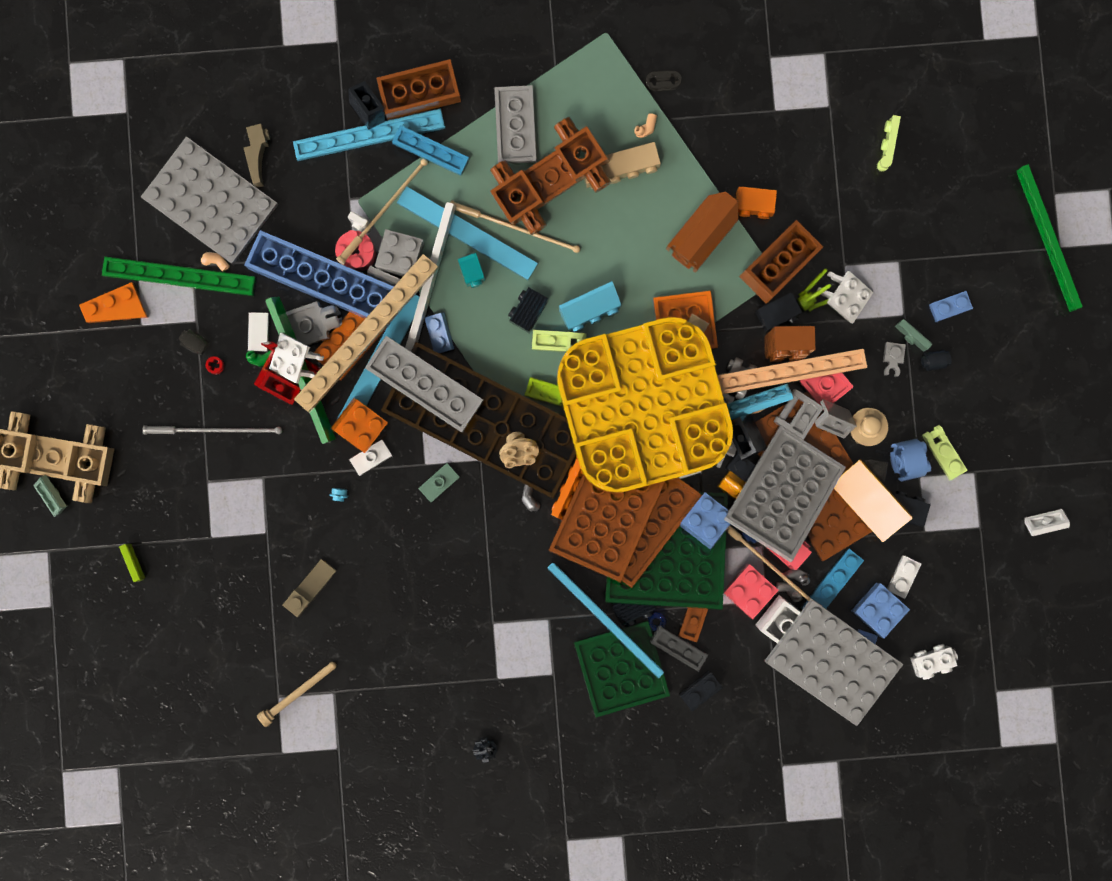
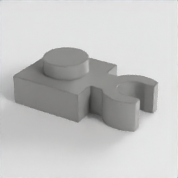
(893, 355)

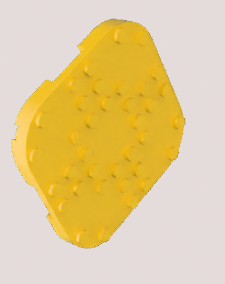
(644, 405)

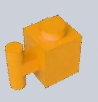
(731, 484)

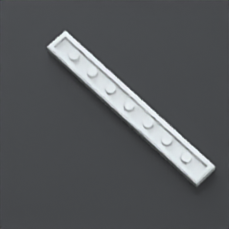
(428, 286)

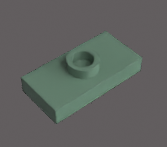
(913, 336)
(439, 482)
(50, 495)

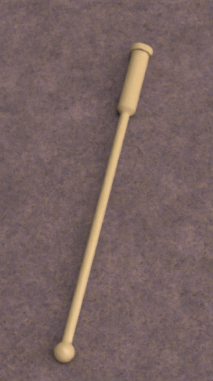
(476, 213)
(358, 239)
(738, 537)

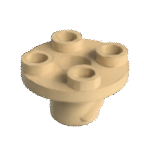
(870, 427)
(518, 450)

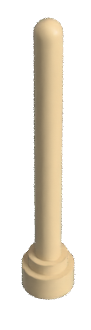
(267, 716)

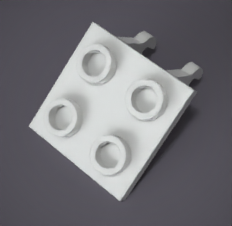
(849, 297)
(290, 358)

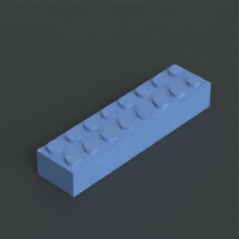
(316, 275)

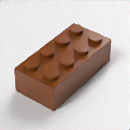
(418, 89)
(781, 261)
(789, 343)

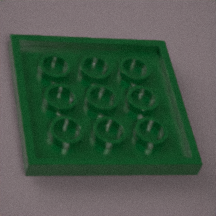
(615, 674)

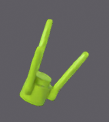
(807, 300)

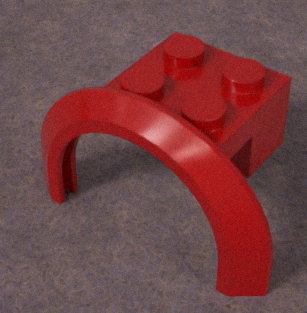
(277, 384)

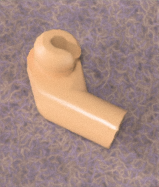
(647, 128)
(210, 257)

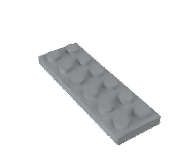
(424, 384)

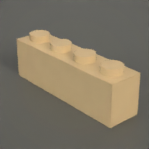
(631, 163)

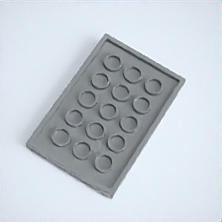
(209, 200)
(785, 493)
(833, 662)

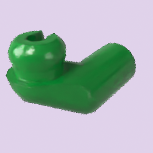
(257, 359)

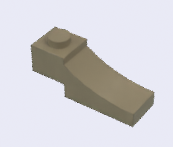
(258, 140)
(309, 588)

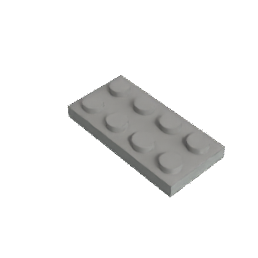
(515, 124)

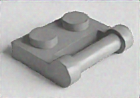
(804, 417)

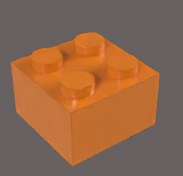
(359, 425)

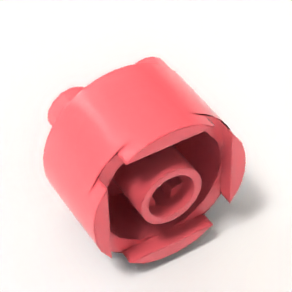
(360, 261)

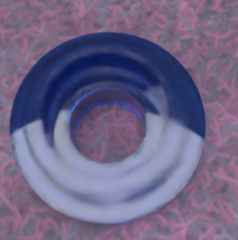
(661, 617)

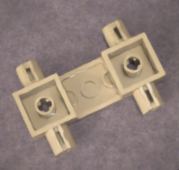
(54, 457)

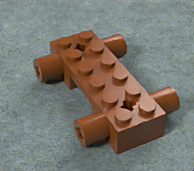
(550, 176)

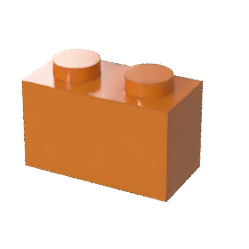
(756, 202)

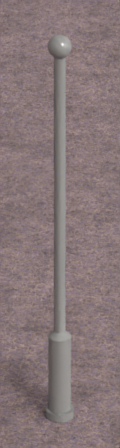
(172, 430)

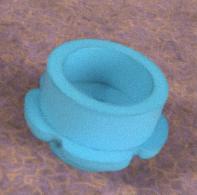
(338, 494)

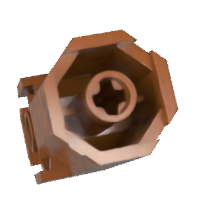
(704, 230)

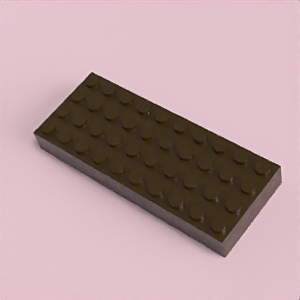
(496, 418)

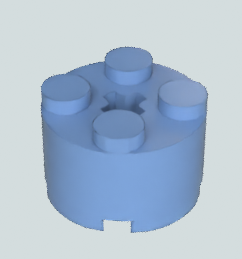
(910, 459)

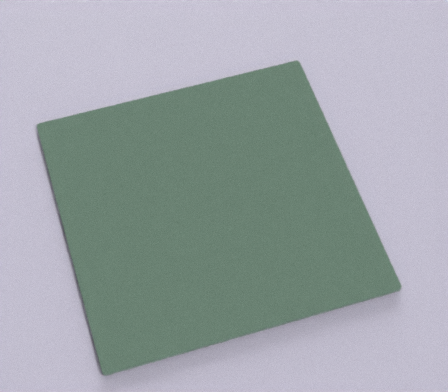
(617, 229)

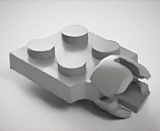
(313, 323)

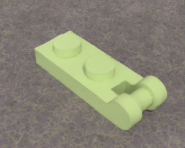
(888, 144)
(554, 340)
(944, 453)

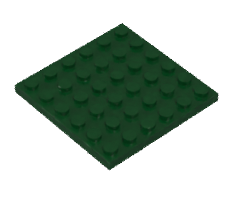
(680, 575)

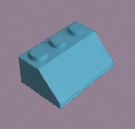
(590, 307)

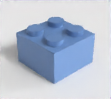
(706, 521)
(880, 610)

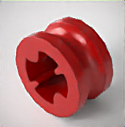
(212, 360)

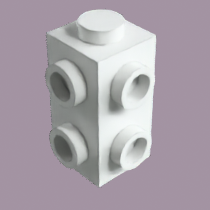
(934, 661)

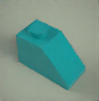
(471, 270)

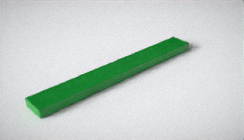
(1049, 238)
(178, 276)
(283, 326)

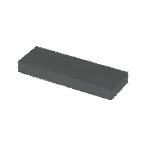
(678, 648)

